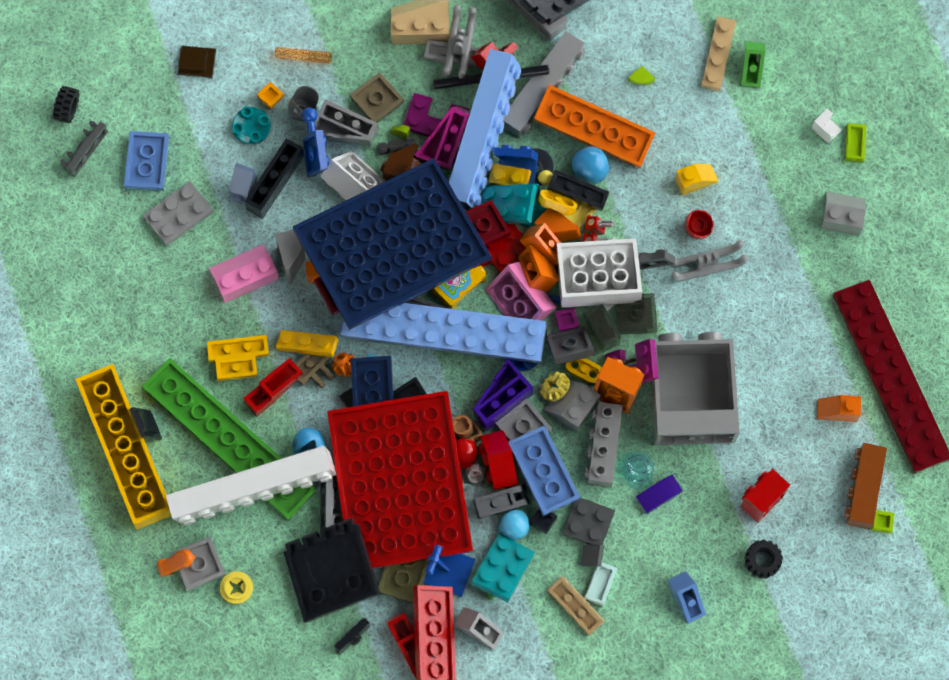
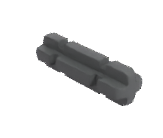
(395, 145)

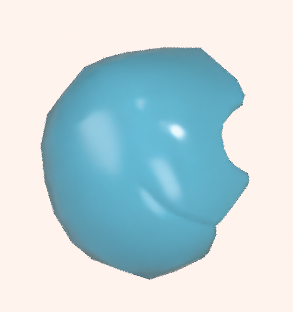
(514, 524)

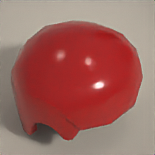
(698, 224)
(467, 452)

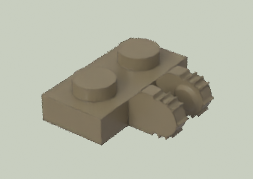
(310, 366)

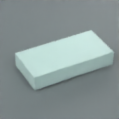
(600, 584)

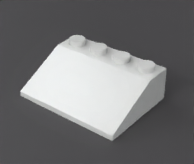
(599, 273)

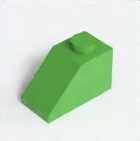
(753, 64)

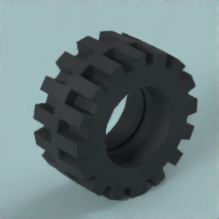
(66, 104)
(766, 546)

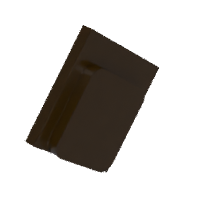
(196, 61)

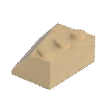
(420, 21)

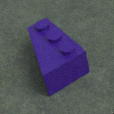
(502, 396)

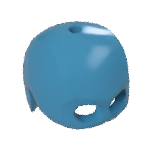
(306, 440)

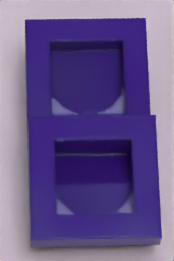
(659, 493)

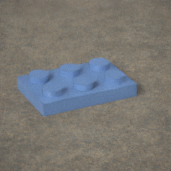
(146, 161)

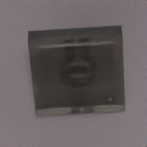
(637, 316)

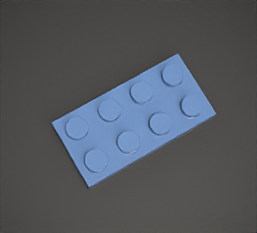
(544, 470)

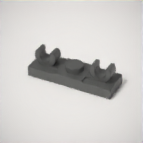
(85, 148)
(328, 503)

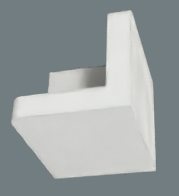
(826, 127)

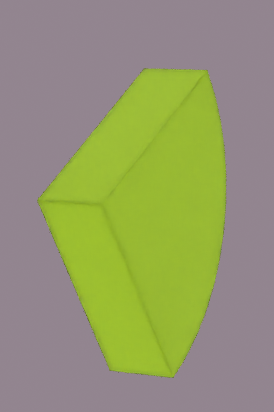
(641, 77)
(402, 131)

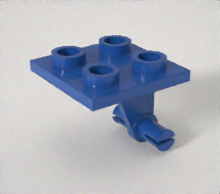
(448, 571)

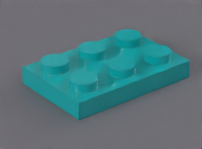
(512, 201)
(503, 568)

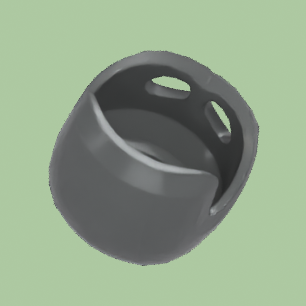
(302, 99)

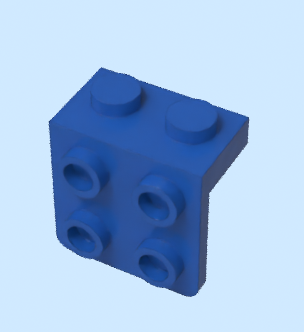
(519, 158)

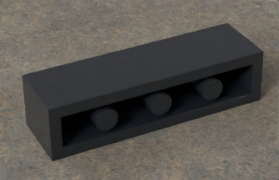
(274, 178)

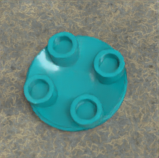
(251, 125)

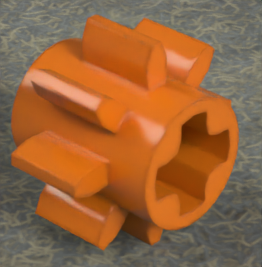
(342, 364)

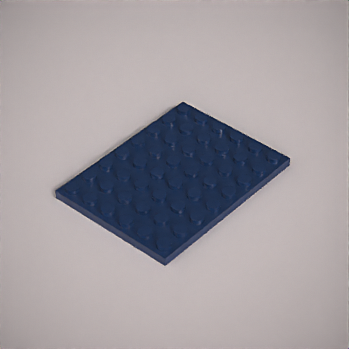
(391, 243)

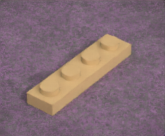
(718, 53)

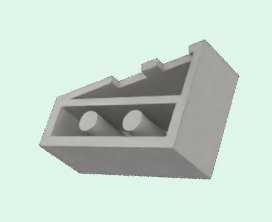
(345, 125)

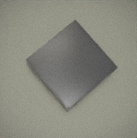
(592, 555)

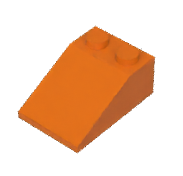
(618, 383)

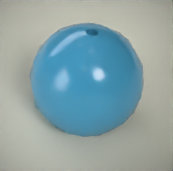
(590, 165)

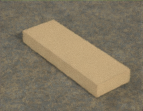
(576, 605)

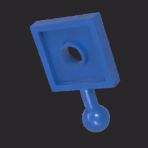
(314, 145)

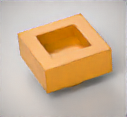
(270, 95)

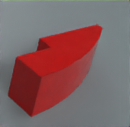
(272, 387)
(404, 637)

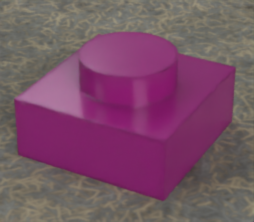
(566, 319)

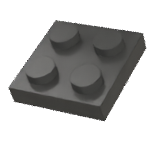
(570, 345)
(588, 522)

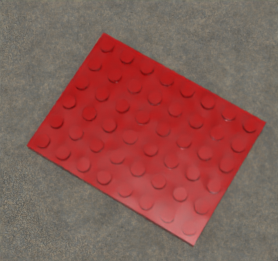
(401, 477)

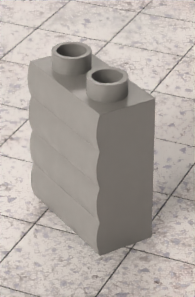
(695, 390)

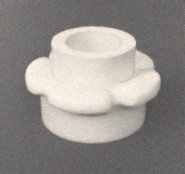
(475, 473)

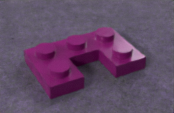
(418, 118)
(645, 359)

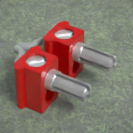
(595, 227)

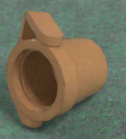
(465, 428)

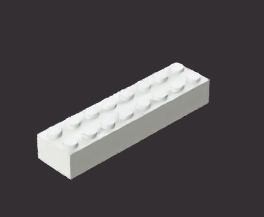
(251, 485)

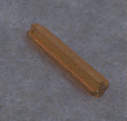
(303, 55)

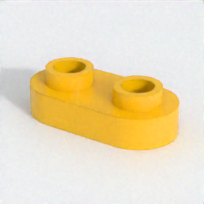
(557, 202)
(582, 372)

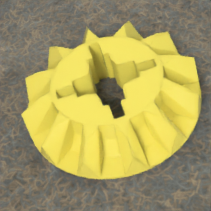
(553, 394)
(235, 578)

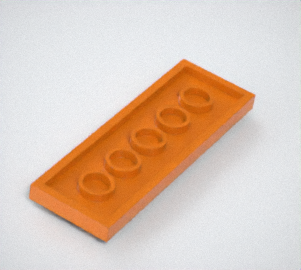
(594, 126)

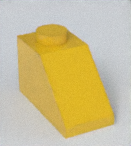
(695, 177)

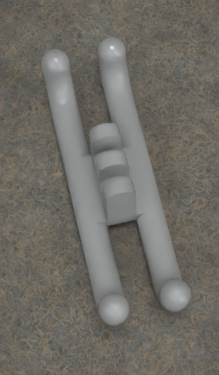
(459, 42)
(707, 262)

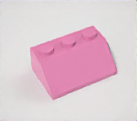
(244, 273)
(516, 298)

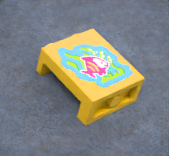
(457, 288)

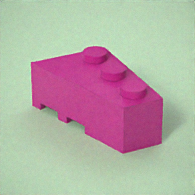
(446, 138)

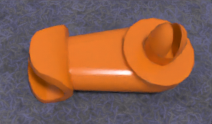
(178, 561)

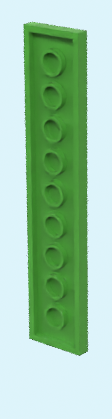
(218, 429)

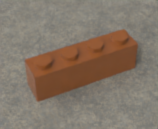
(866, 485)

